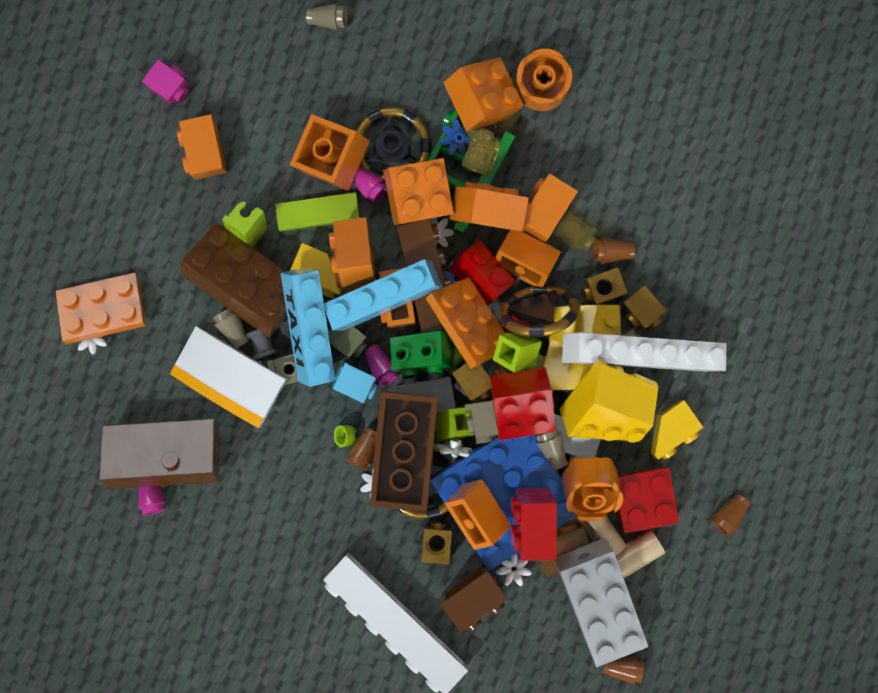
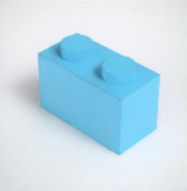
(354, 383)

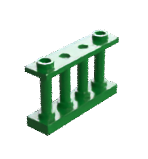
(505, 142)

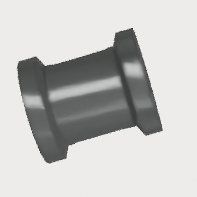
(262, 345)

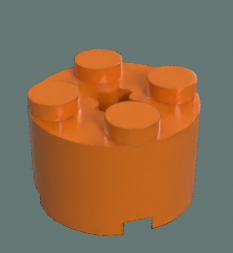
(557, 75)
(591, 488)

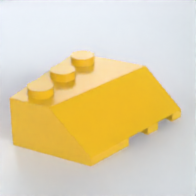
(592, 320)
(610, 405)

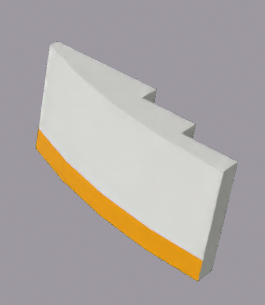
(228, 377)

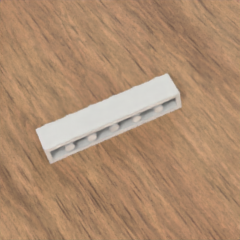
(644, 352)
(396, 624)

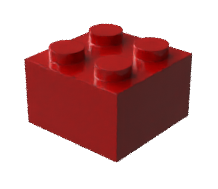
(522, 403)
(647, 500)
(535, 523)

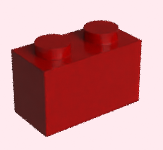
(484, 272)

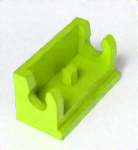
(247, 229)

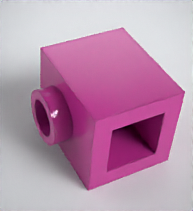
(167, 82)

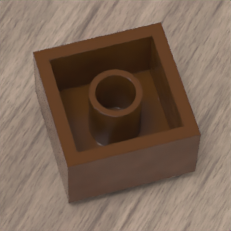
(473, 599)

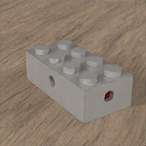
(601, 602)

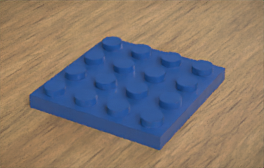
(503, 468)

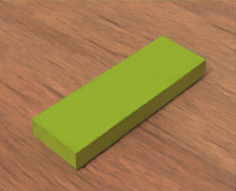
(316, 211)

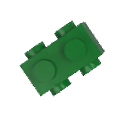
(421, 353)

